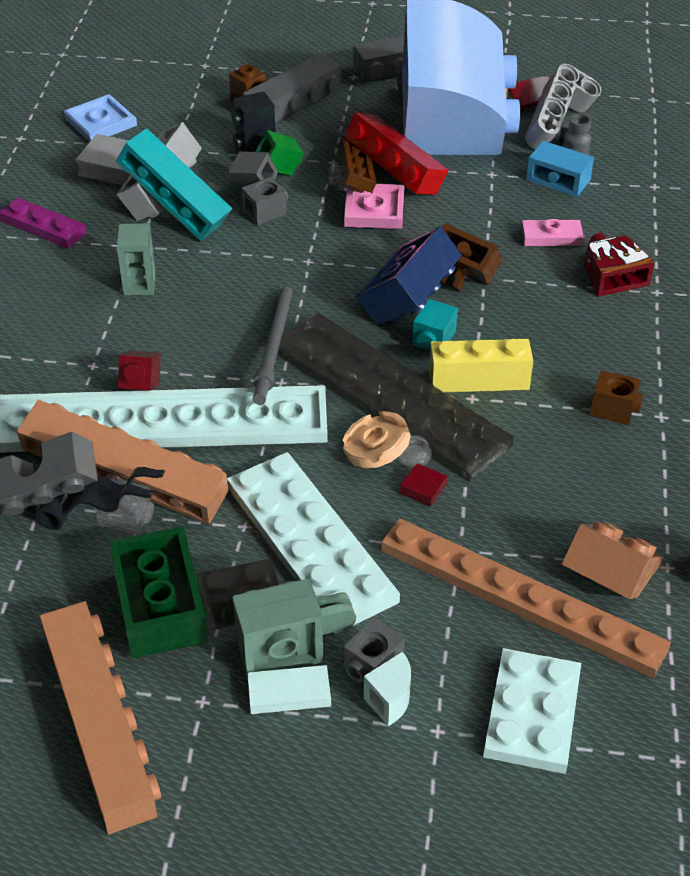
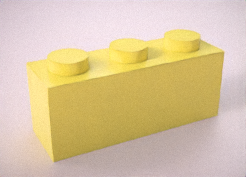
(481, 365)

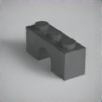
(65, 468)

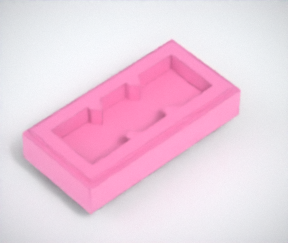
(552, 232)

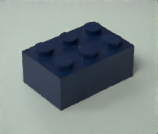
(409, 277)

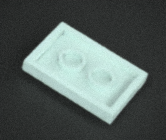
(533, 711)

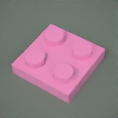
(375, 209)

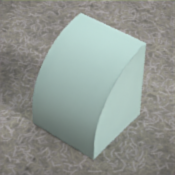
(389, 688)

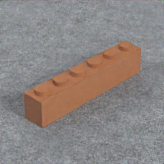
(185, 486)
(100, 721)

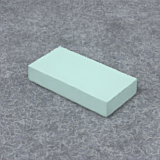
(289, 689)

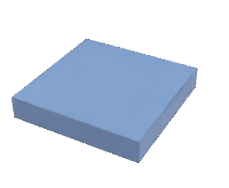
(101, 117)

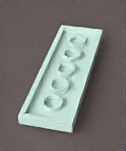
(311, 535)

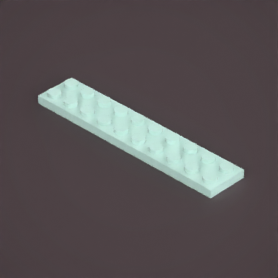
(187, 415)

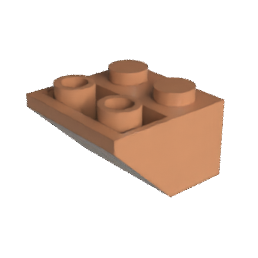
(611, 559)

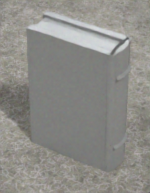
(99, 160)

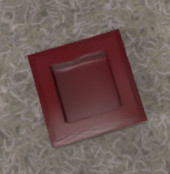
(423, 484)

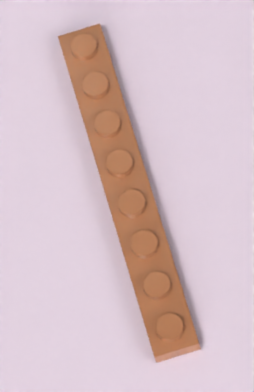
(527, 598)

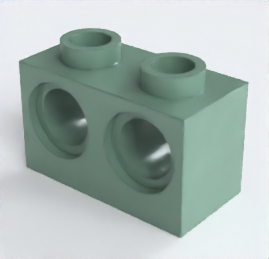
(136, 259)

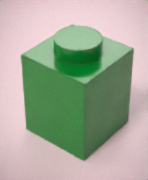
(282, 150)

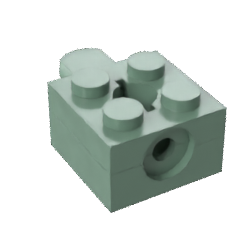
(287, 625)

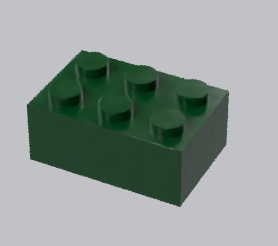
(158, 592)

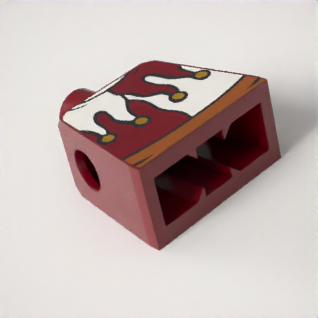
(616, 264)

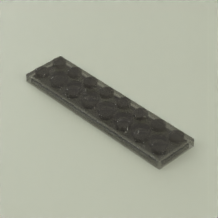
(379, 384)

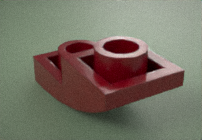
(529, 91)

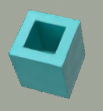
(434, 323)

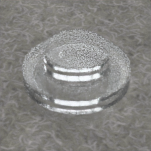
(416, 452)

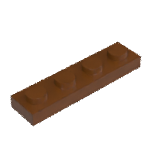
(356, 167)

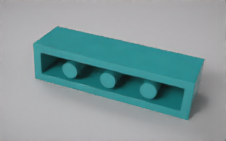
(173, 184)

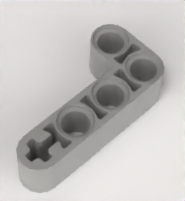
(564, 89)

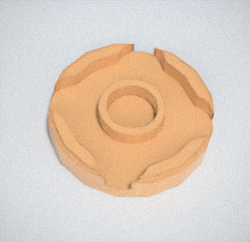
(376, 440)

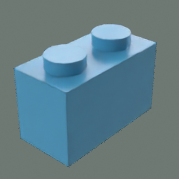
(560, 168)

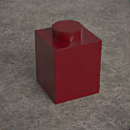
(139, 370)

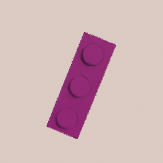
(43, 223)

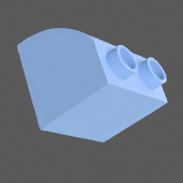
(456, 80)

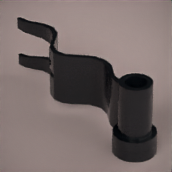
(101, 494)

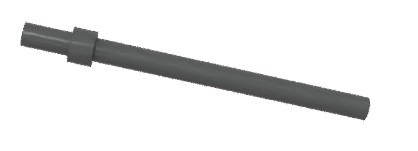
(265, 376)

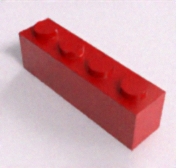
(396, 153)

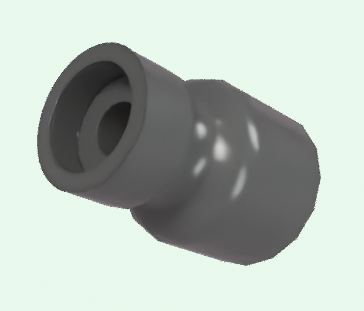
(575, 133)

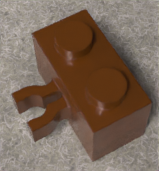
(478, 258)

